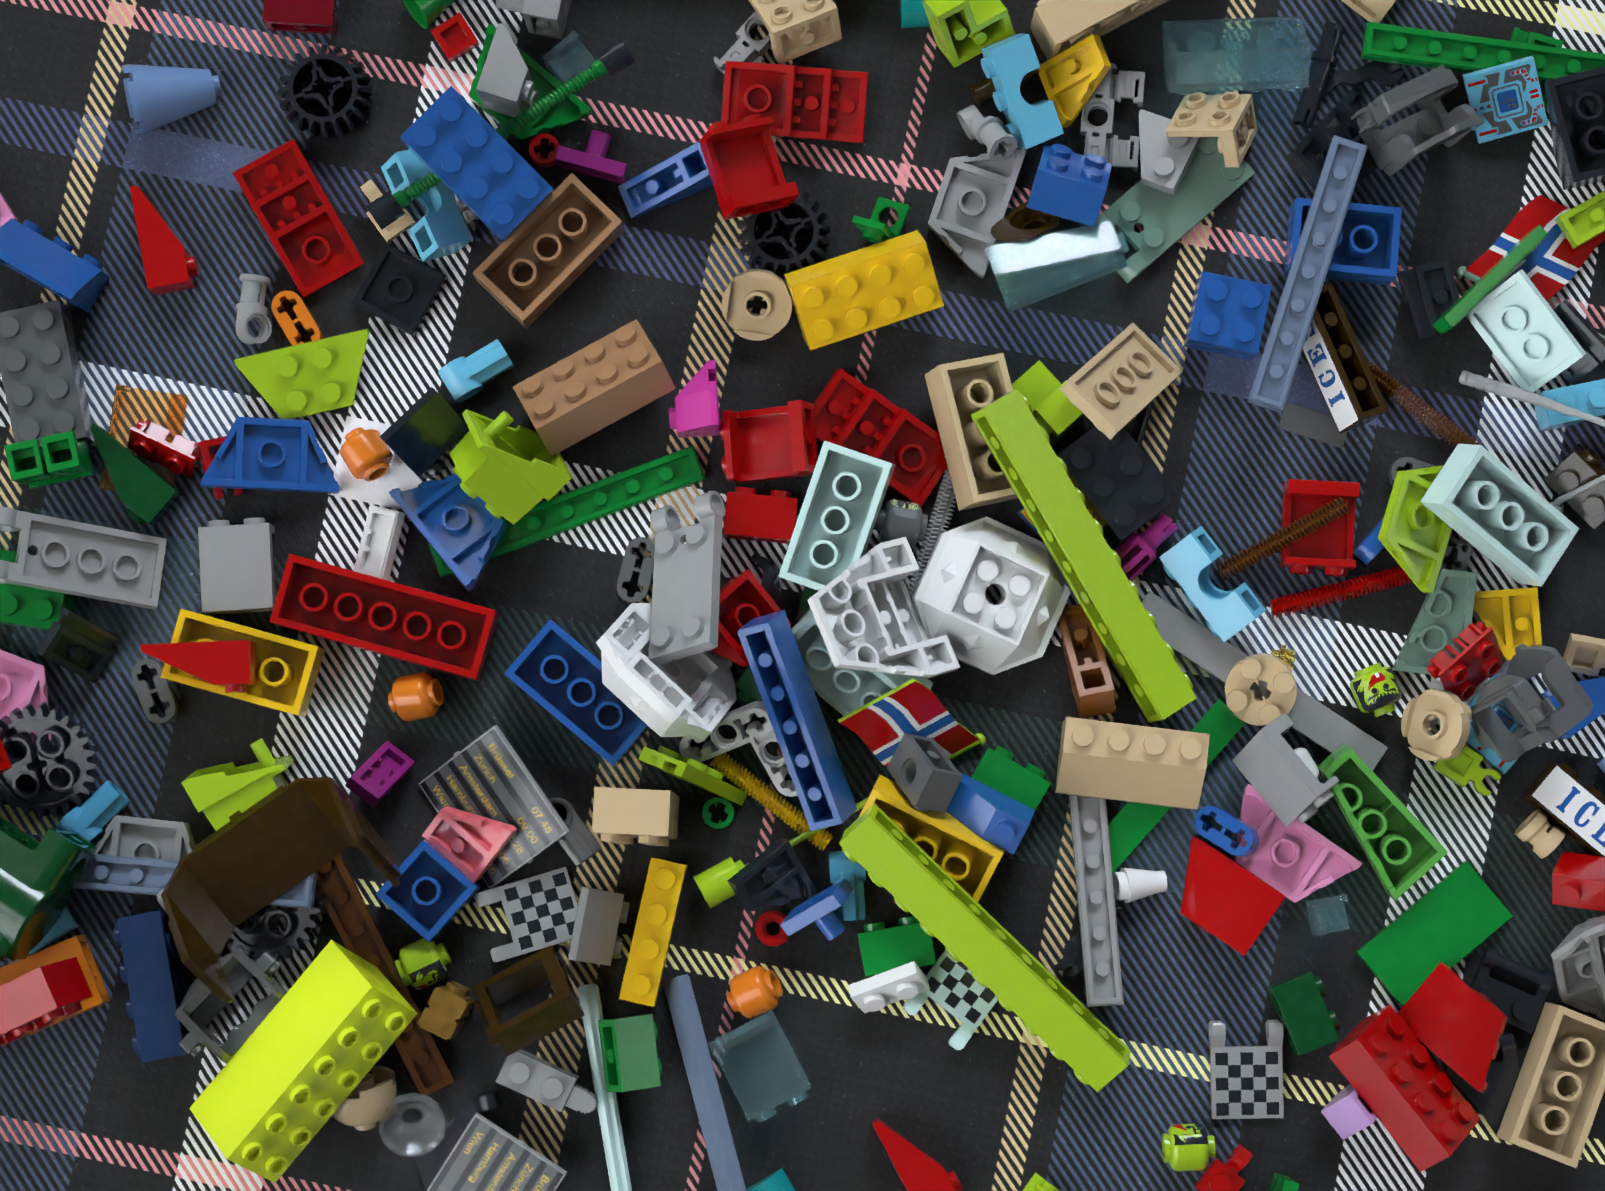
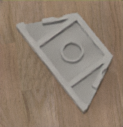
(971, 202)
(146, 838)

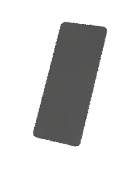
(1311, 425)

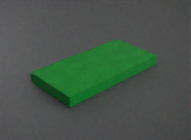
(1434, 929)

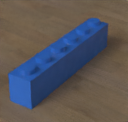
(797, 720)

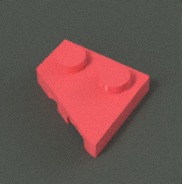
(468, 839)

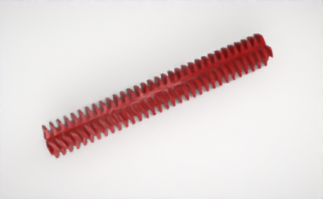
(1339, 590)

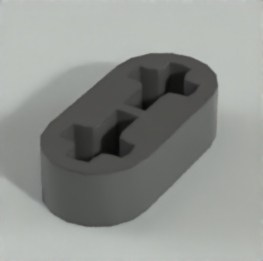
(628, 569)
(146, 694)

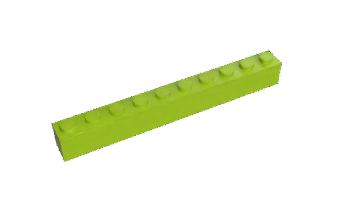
(1084, 556)
(985, 948)

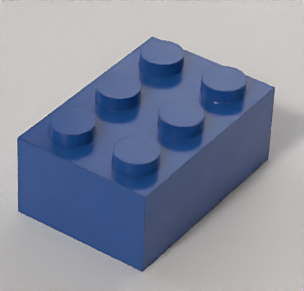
(1365, 246)

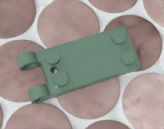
(1169, 216)

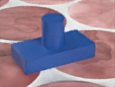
(820, 910)

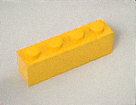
(653, 932)

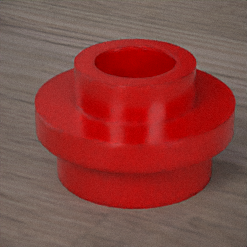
(761, 932)

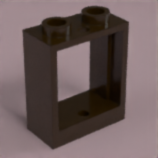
(538, 1020)

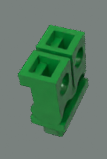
(58, 461)

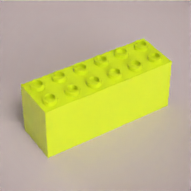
(302, 1062)

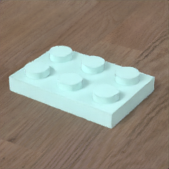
(1525, 332)

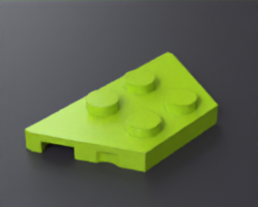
(308, 375)
(1413, 531)
(692, 772)

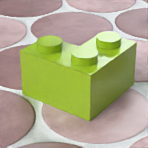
(967, 26)
(1048, 403)

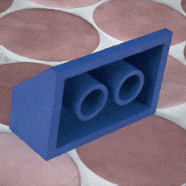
(51, 263)

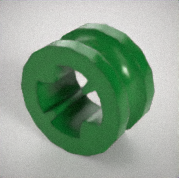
(728, 810)

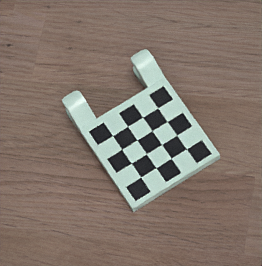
(957, 993)

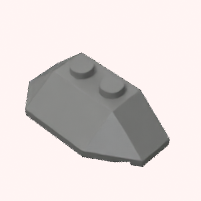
(1581, 967)

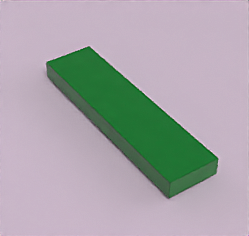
(1490, 279)

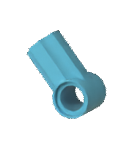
(467, 375)

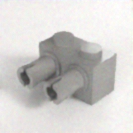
(541, 16)

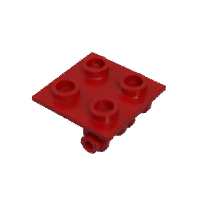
(1478, 660)

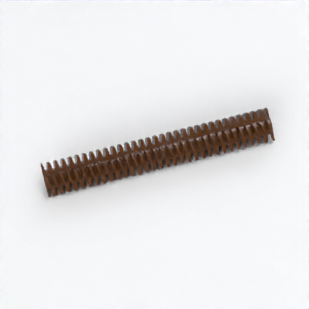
(1420, 409)
(1282, 538)

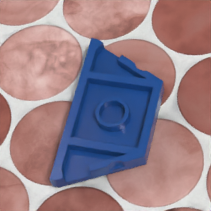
(271, 457)
(453, 525)

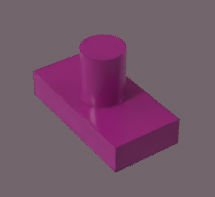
(593, 160)
(380, 774)

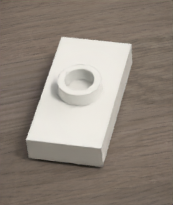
(379, 542)

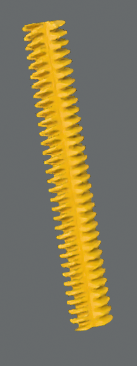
(768, 798)

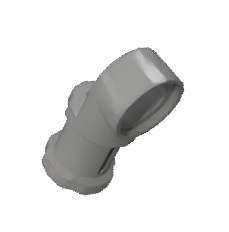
(988, 132)
(252, 306)

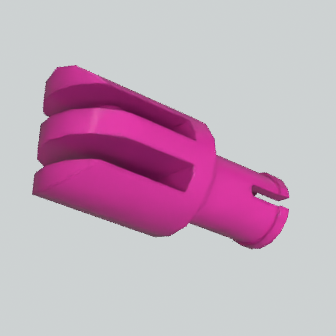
(1140, 549)

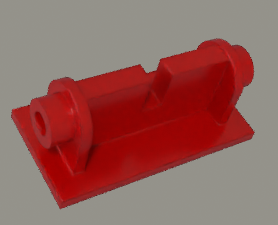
(150, 442)

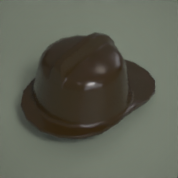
(1024, 225)

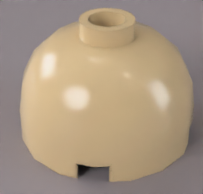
(368, 1100)

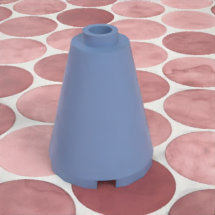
(167, 94)

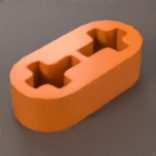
(304, 317)

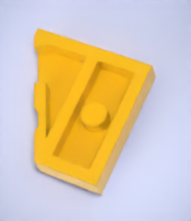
(1074, 76)
(1512, 615)

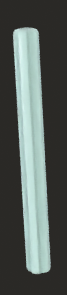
(607, 1101)

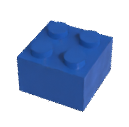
(1070, 184)
(1227, 316)
(429, 891)

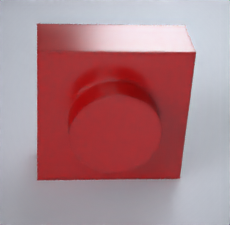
(455, 37)

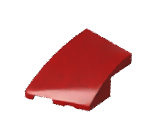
(1226, 897)
(1456, 1024)

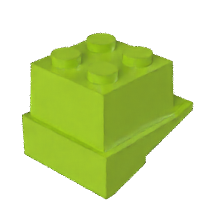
(506, 466)
(228, 788)

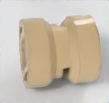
(1540, 833)

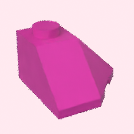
(697, 405)

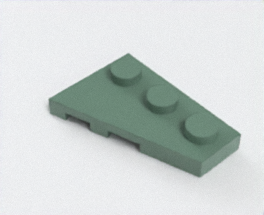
(1439, 621)

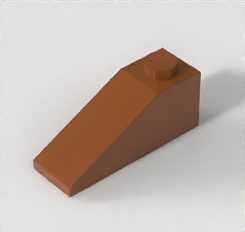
(1086, 664)

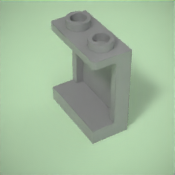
(236, 567)
(1281, 774)

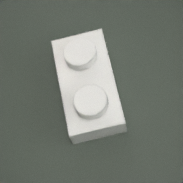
(889, 987)

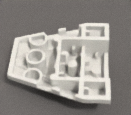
(872, 619)

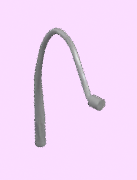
(1509, 391)

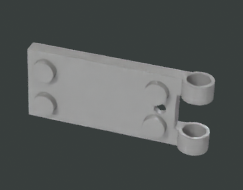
(84, 559)
(686, 581)

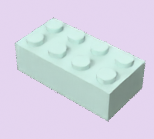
(1499, 514)
(836, 515)

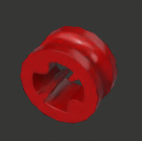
(536, 144)

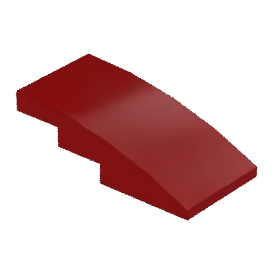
(801, 100)
(298, 218)
(872, 425)

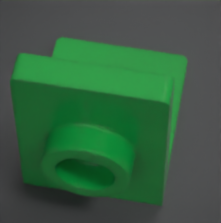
(877, 232)

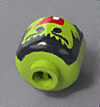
(1375, 689)
(422, 963)
(1187, 1147)

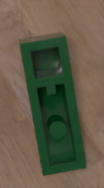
(136, 483)

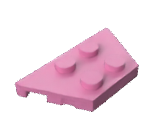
(21, 684)
(1292, 857)

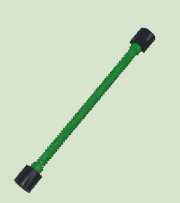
(609, 61)

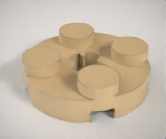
(744, 288)
(1242, 698)
(1454, 725)

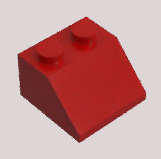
(739, 603)

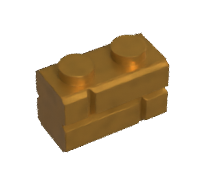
(447, 1010)

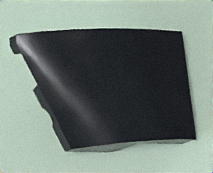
(1311, 151)

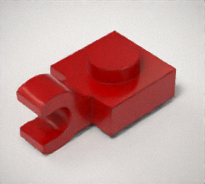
(1225, 1176)

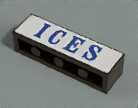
(1341, 365)
(1570, 806)

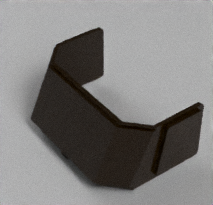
(258, 861)

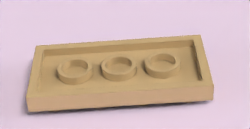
(1120, 380)

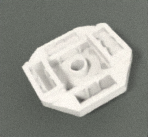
(954, 600)
(673, 697)

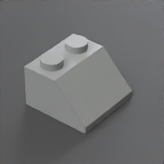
(505, 79)
(597, 926)

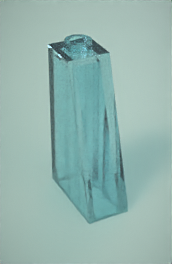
(1055, 262)

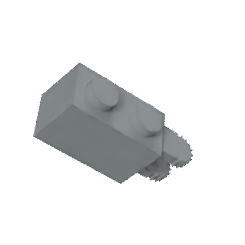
(545, 1083)

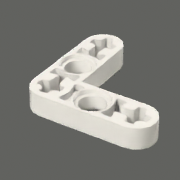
(755, 733)

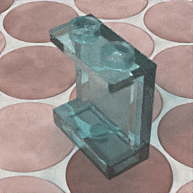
(761, 1066)

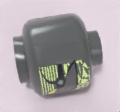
(902, 520)

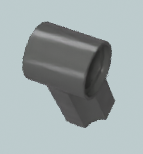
(579, 841)

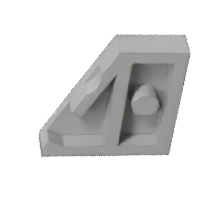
(1163, 157)

